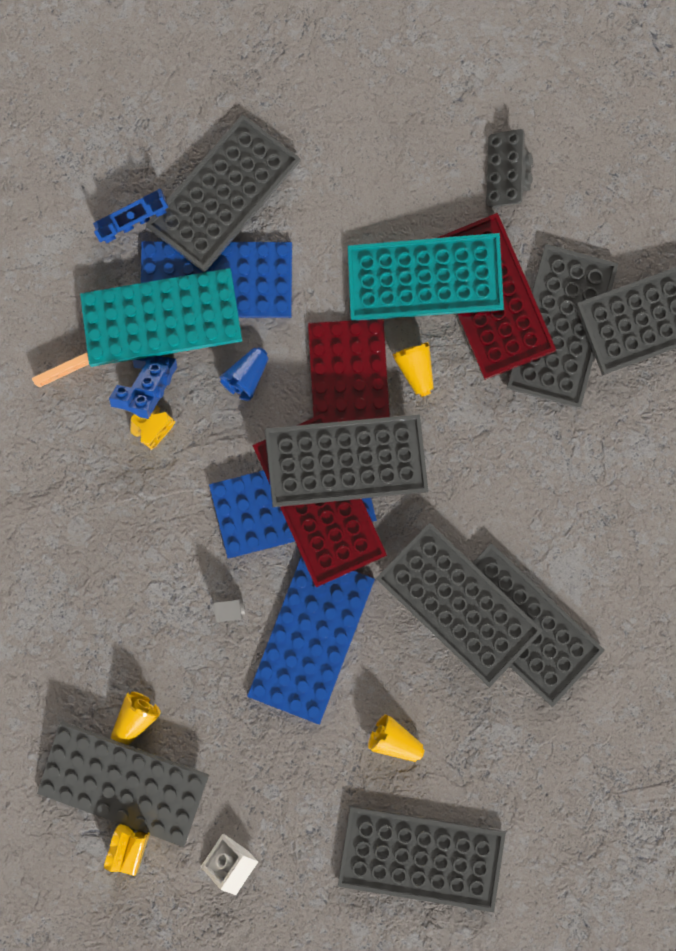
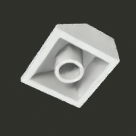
(229, 864)

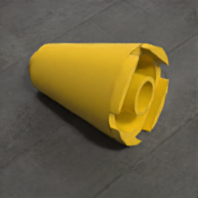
(416, 367)
(134, 717)
(395, 740)

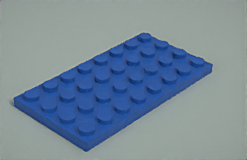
(258, 272)
(248, 517)
(310, 643)

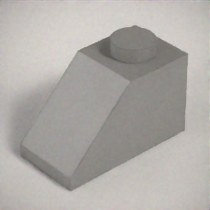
(229, 610)

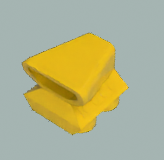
(151, 429)
(126, 850)

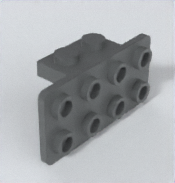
(507, 168)

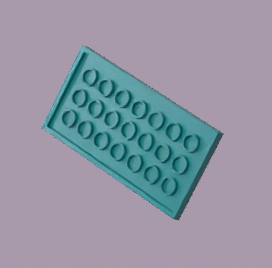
(425, 277)
(160, 317)

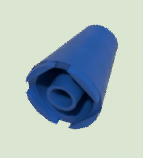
(245, 374)

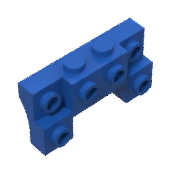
(129, 215)
(147, 388)

